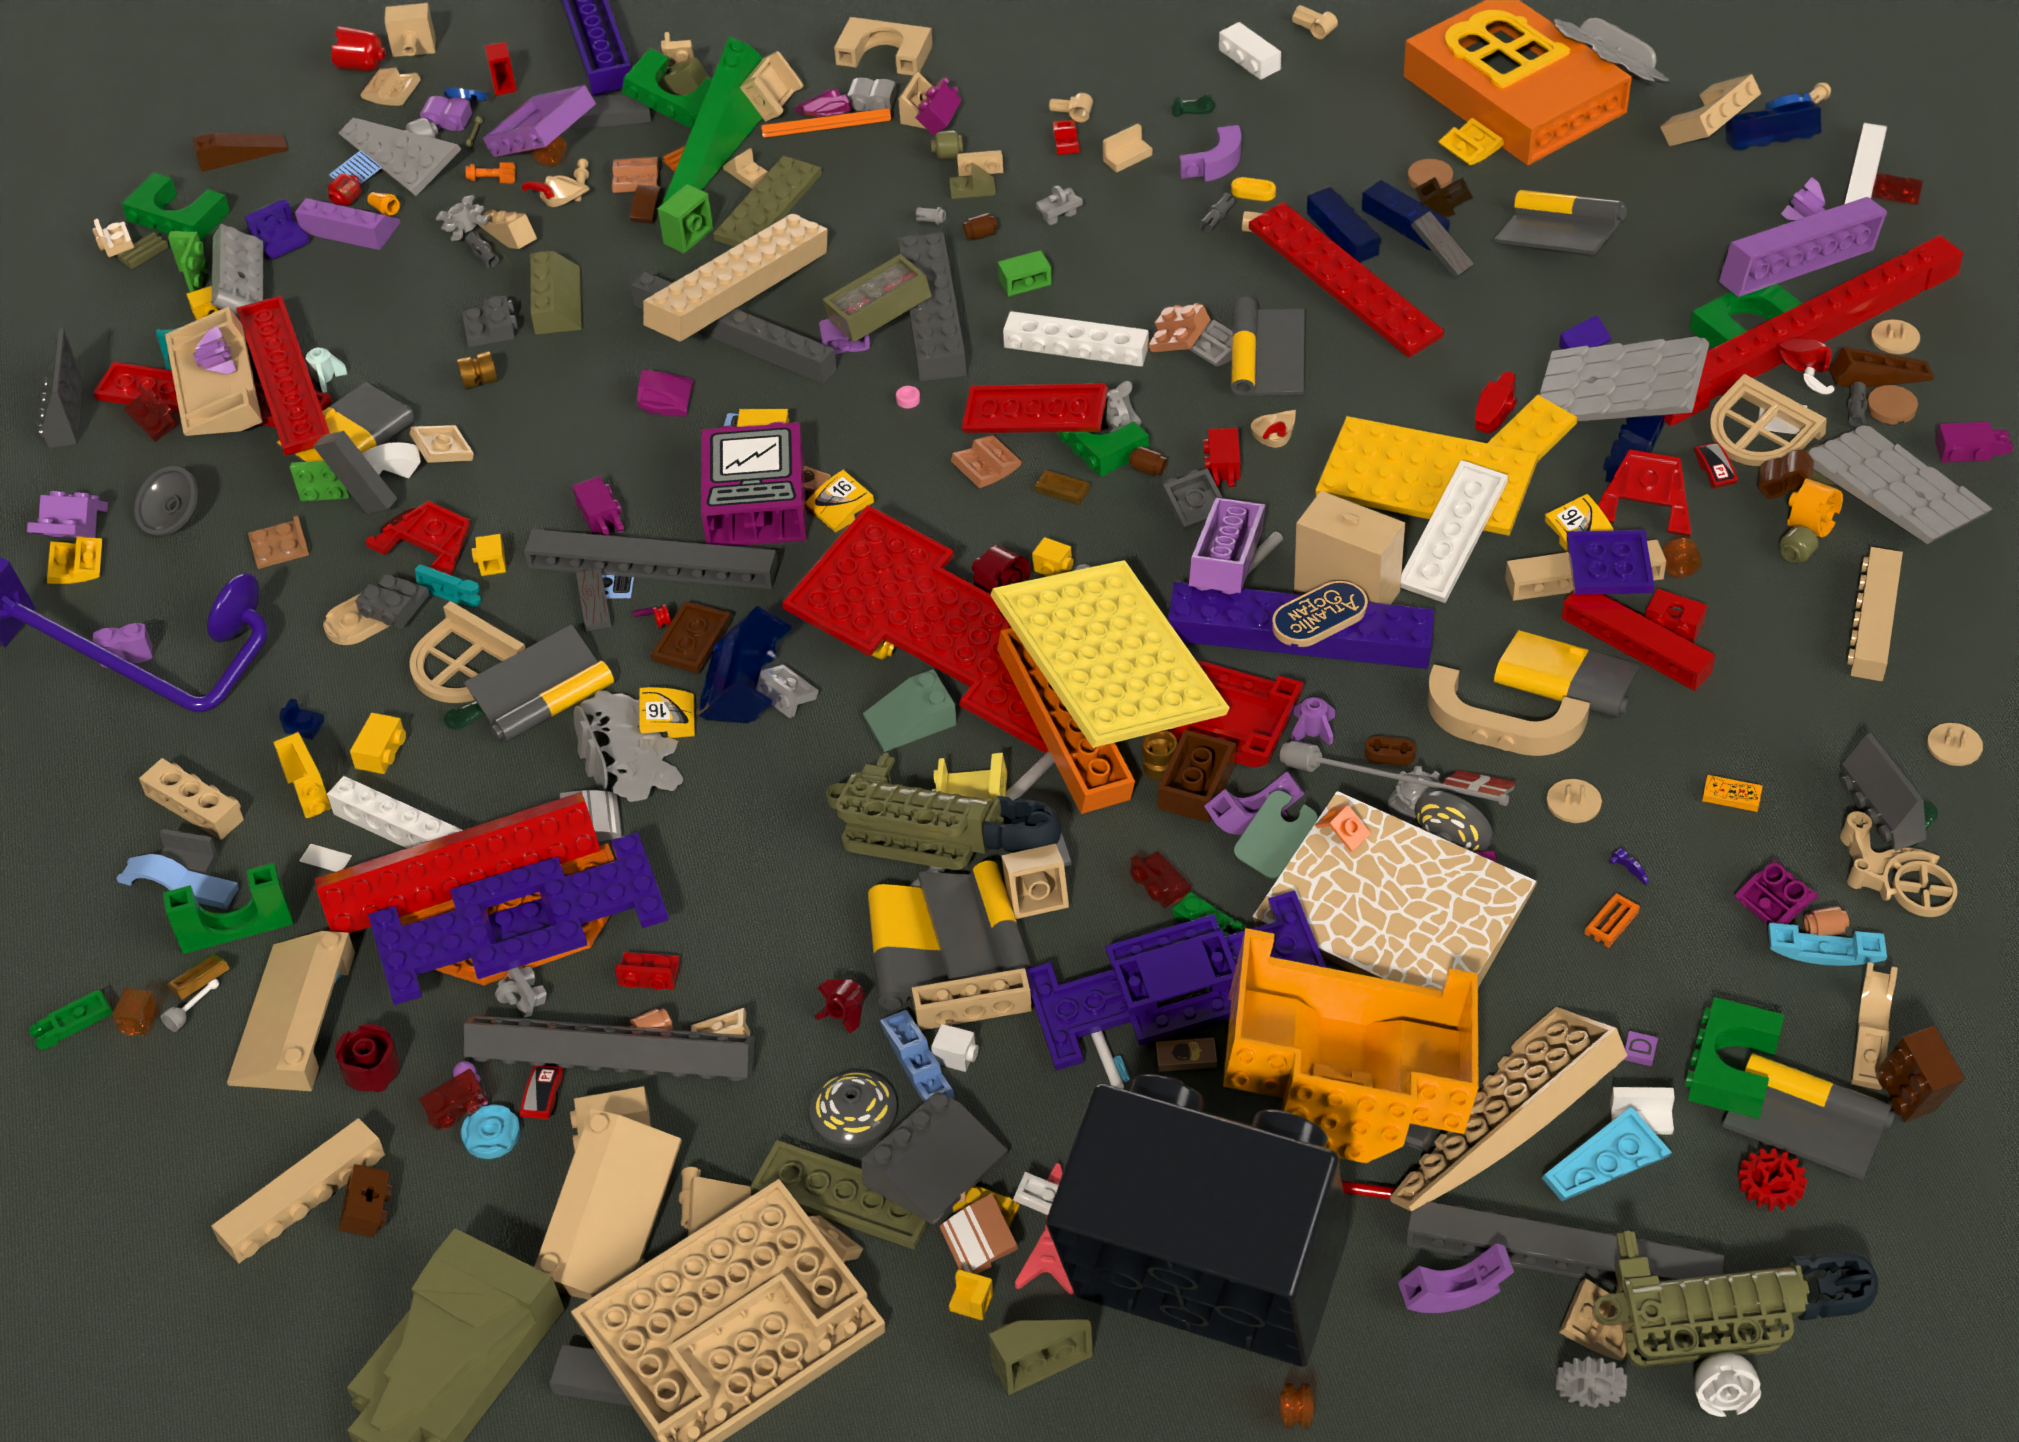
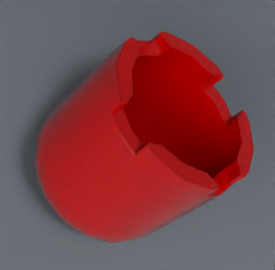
(357, 50)

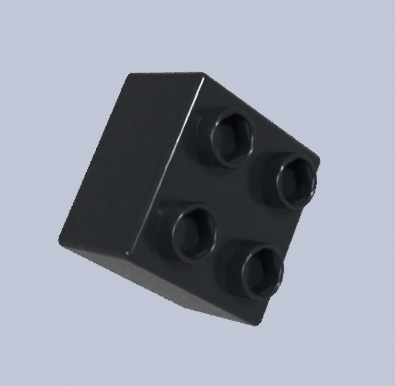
(1202, 1217)

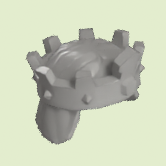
(1118, 409)
(1404, 797)

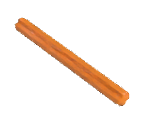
(826, 123)

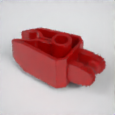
(1495, 403)

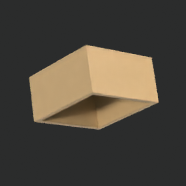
(1351, 545)

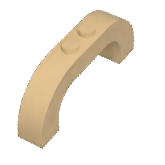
(1502, 730)

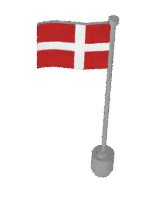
(1308, 758)

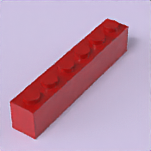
(1639, 638)

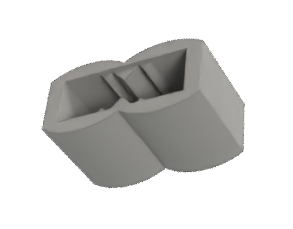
(871, 94)

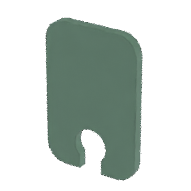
(1271, 840)

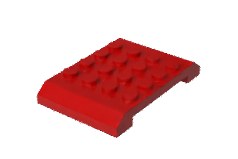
(1255, 712)

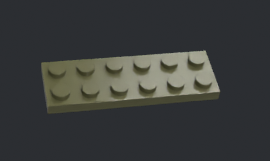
(768, 200)
(838, 1194)

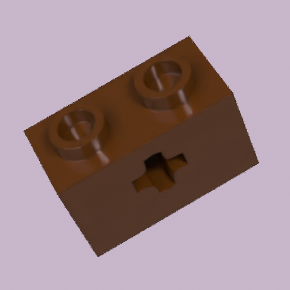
(364, 1201)

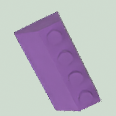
(345, 224)

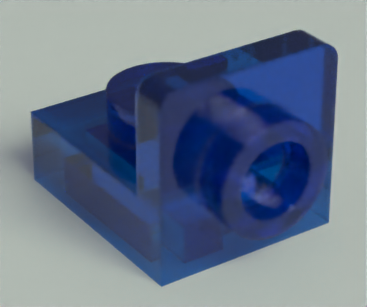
(300, 720)

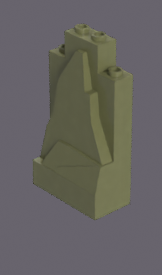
(456, 1347)

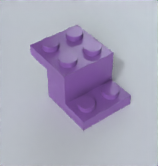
(67, 515)

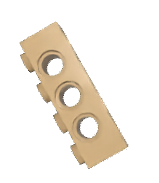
(191, 798)
(971, 999)

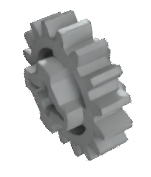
(1591, 1382)

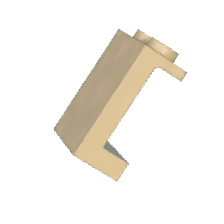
(771, 85)

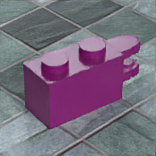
(938, 106)
(1971, 442)
(597, 506)

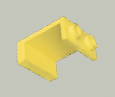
(980, 784)

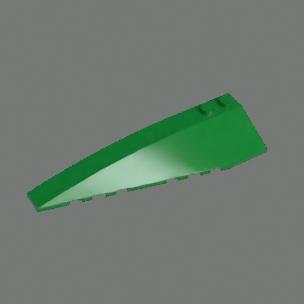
(722, 120)

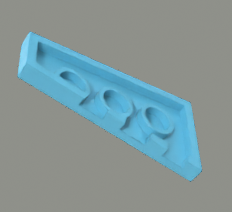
(1609, 1154)

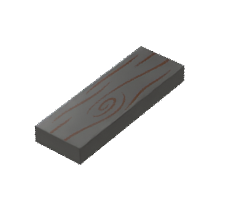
(1442, 244)
(593, 599)

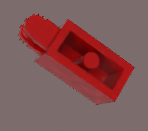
(1223, 455)

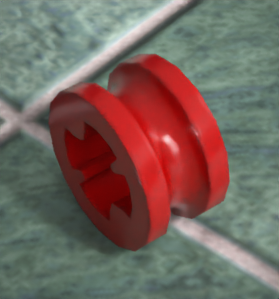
(661, 616)

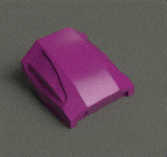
(827, 104)
(664, 393)
(1775, 895)

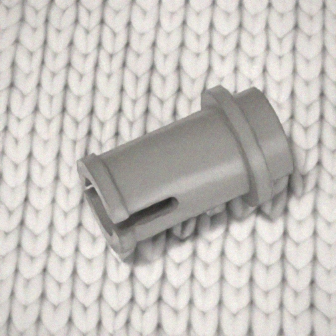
(931, 215)

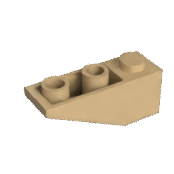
(509, 228)

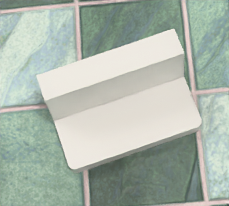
(1651, 1104)

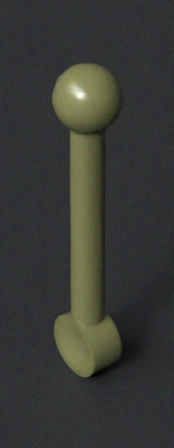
(478, 121)

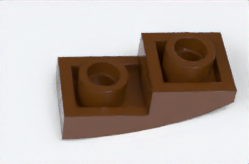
(645, 203)

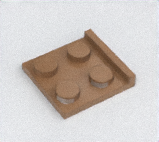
(278, 543)

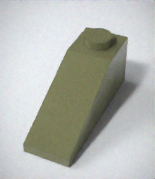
(683, 77)

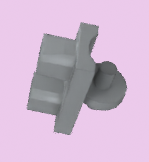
(1058, 203)
(516, 990)

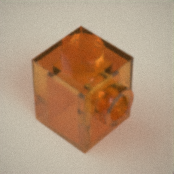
(135, 1012)

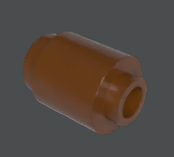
(980, 226)
(1148, 461)

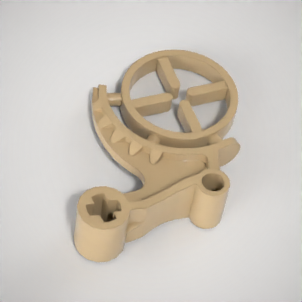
(1872, 869)

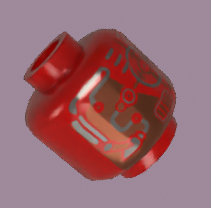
(344, 189)

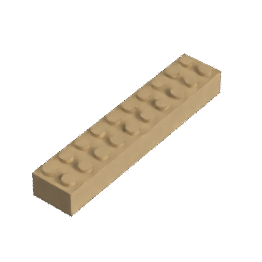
(734, 277)

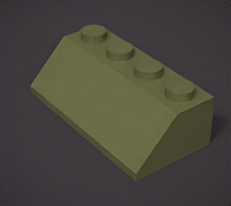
(554, 293)

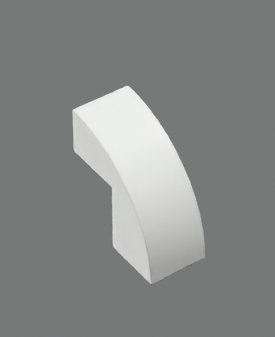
(394, 457)

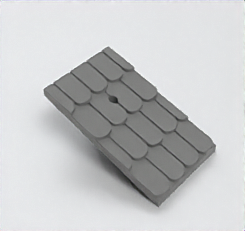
(1626, 379)
(1897, 484)

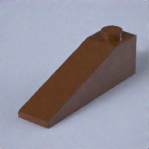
(229, 148)
(1877, 369)

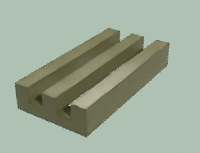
(143, 251)

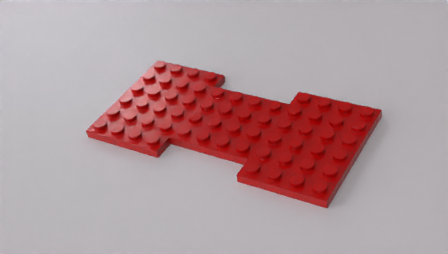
(894, 588)

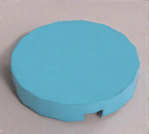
(490, 1132)

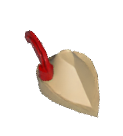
(557, 189)
(1274, 429)

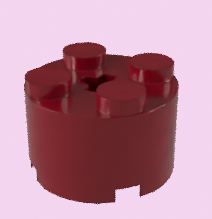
(999, 568)
(367, 1058)

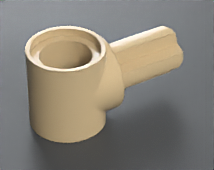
(1077, 107)

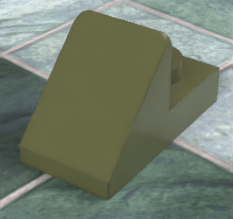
(972, 186)

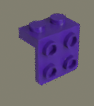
(276, 229)

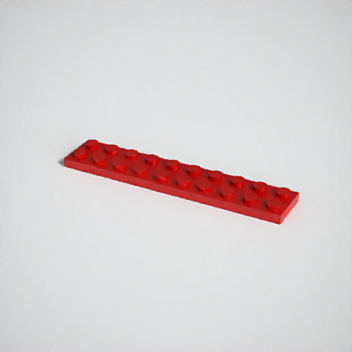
(1346, 279)
(283, 374)
(122, 380)

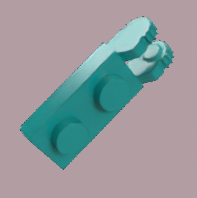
(448, 586)

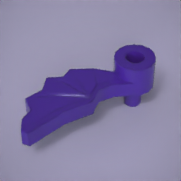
(1621, 857)

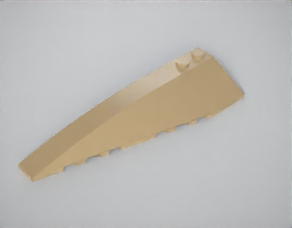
(1532, 1086)

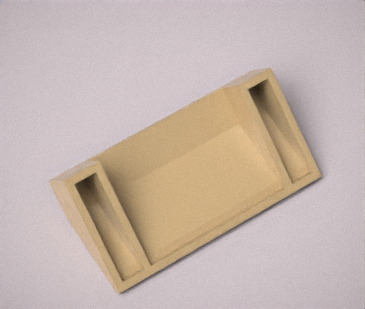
(210, 399)
(290, 1012)
(607, 1204)

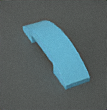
(1826, 949)

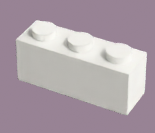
(1250, 50)

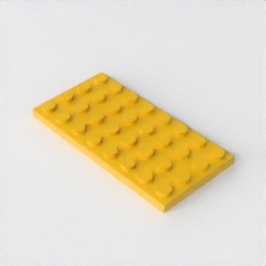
(1411, 469)

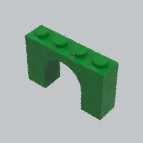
(643, 87)
(157, 191)
(1715, 321)
(1106, 451)
(203, 929)
(1716, 1082)

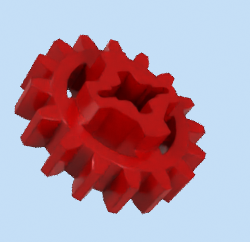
(1783, 1189)

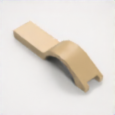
(1873, 1026)

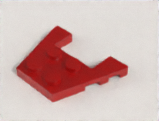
(1650, 480)
(430, 529)

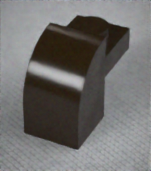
(1443, 199)

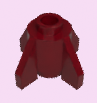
(842, 1001)

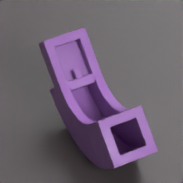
(1217, 161)
(1236, 813)
(1458, 1288)

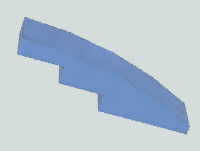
(915, 1055)

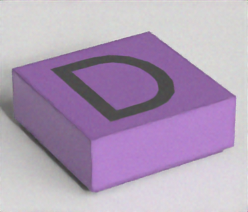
(1640, 1048)

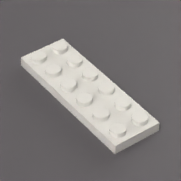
(1453, 531)

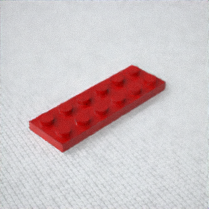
(1035, 408)

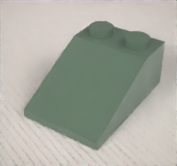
(911, 711)

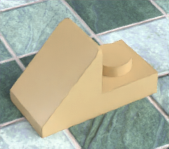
(745, 169)

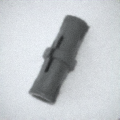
(1216, 213)
(482, 249)
(1857, 404)

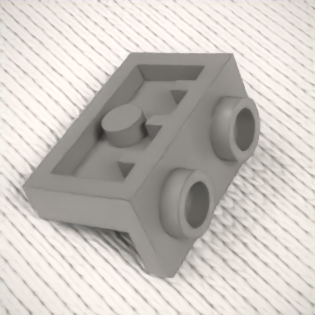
(785, 689)

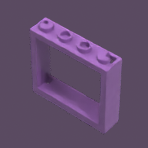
(557, 113)

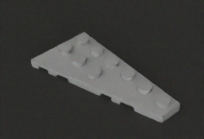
(402, 154)

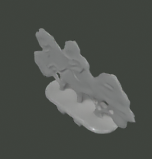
(1615, 47)
(635, 752)

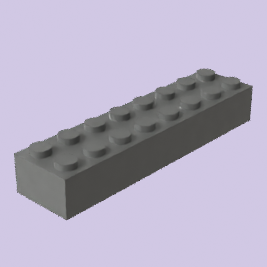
(935, 320)

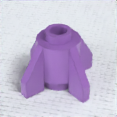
(1806, 202)
(214, 353)
(1313, 720)

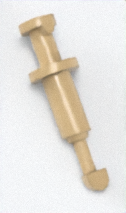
(581, 174)

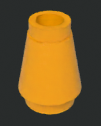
(385, 203)

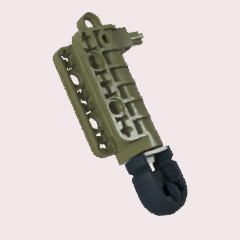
(934, 820)
(1727, 1304)

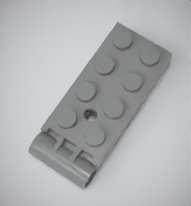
(236, 269)

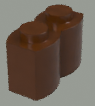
(1785, 473)

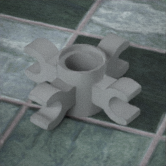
(462, 218)

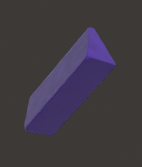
(1588, 333)

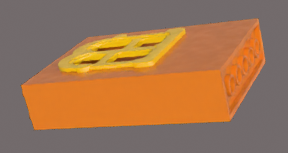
(1531, 107)

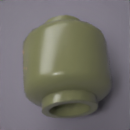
(947, 144)
(1798, 544)

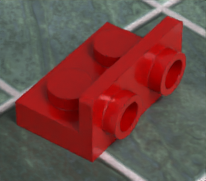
(648, 971)

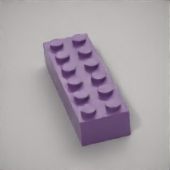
(1227, 545)

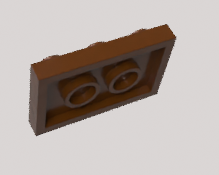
(691, 637)

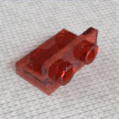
(1897, 188)
(150, 415)
(1159, 879)
(453, 1099)

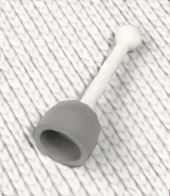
(176, 1017)

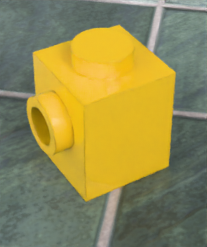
(201, 303)
(489, 554)
(1052, 558)

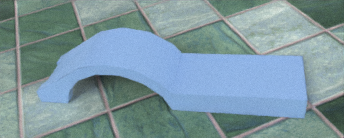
(166, 871)

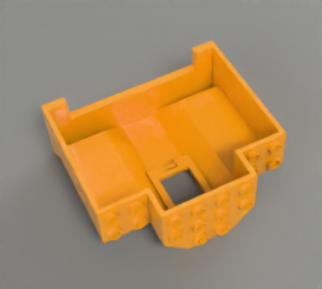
(1353, 1048)

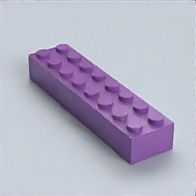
(1802, 246)

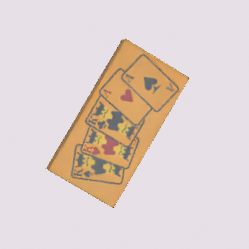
(1732, 793)

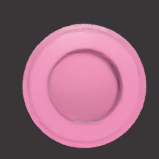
(907, 397)

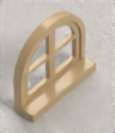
(1775, 404)
(470, 628)

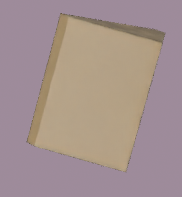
(911, 98)

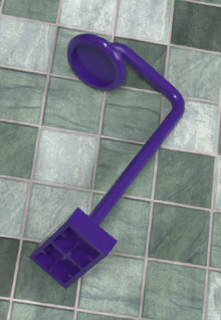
(228, 617)

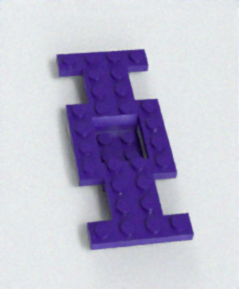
(521, 932)
(1158, 969)

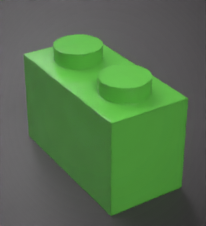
(1024, 273)

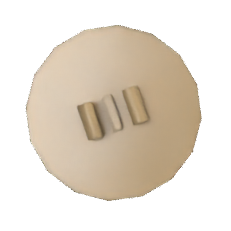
(1895, 336)
(1954, 744)
(1574, 800)

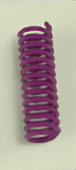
(641, 612)

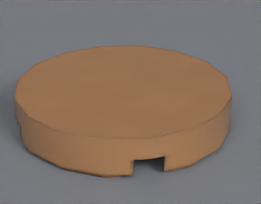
(1427, 169)
(1892, 404)

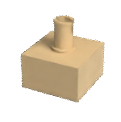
(410, 29)
(1035, 881)

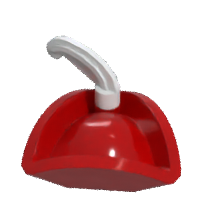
(1807, 357)

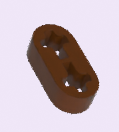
(1390, 750)

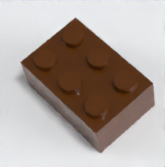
(1196, 775)
(1919, 1074)

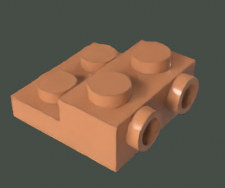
(1179, 327)

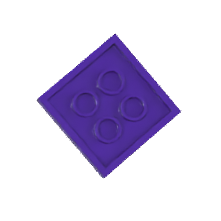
(1610, 562)

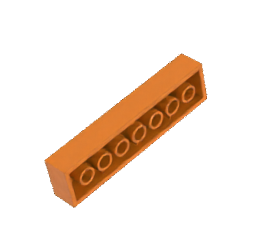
(1093, 775)

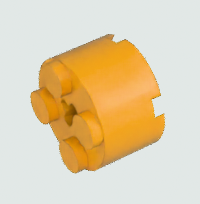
(1815, 507)

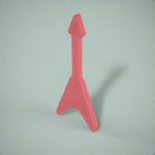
(1044, 1255)

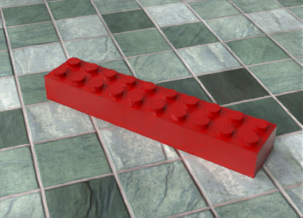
(427, 872)

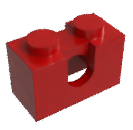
(500, 68)
(1685, 623)

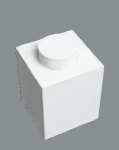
(954, 1047)

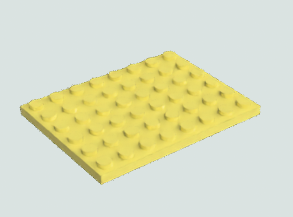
(1109, 653)

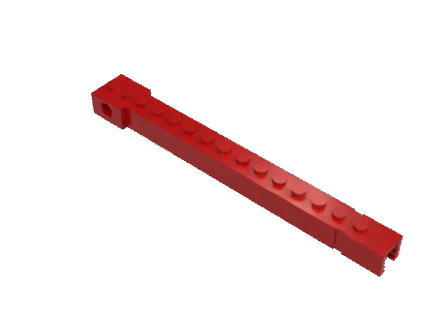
(1825, 317)

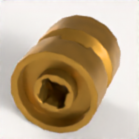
(477, 370)
(1157, 753)

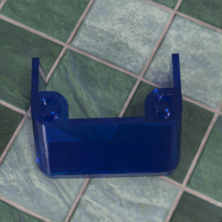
(735, 669)

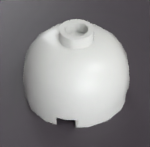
(1726, 1383)

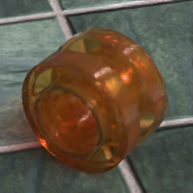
(552, 153)
(1682, 557)
(1296, 1406)

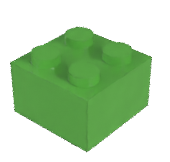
(685, 218)

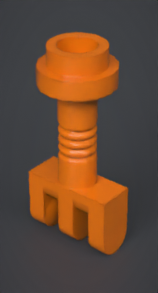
(505, 172)

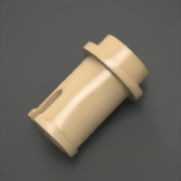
(1820, 92)

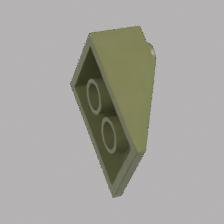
(1037, 1349)

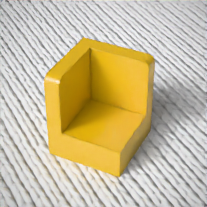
(971, 1295)

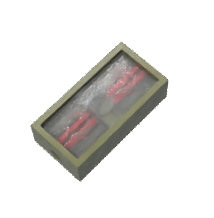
(877, 298)

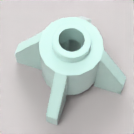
(323, 365)

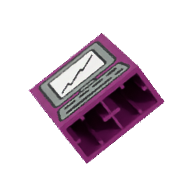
(753, 484)

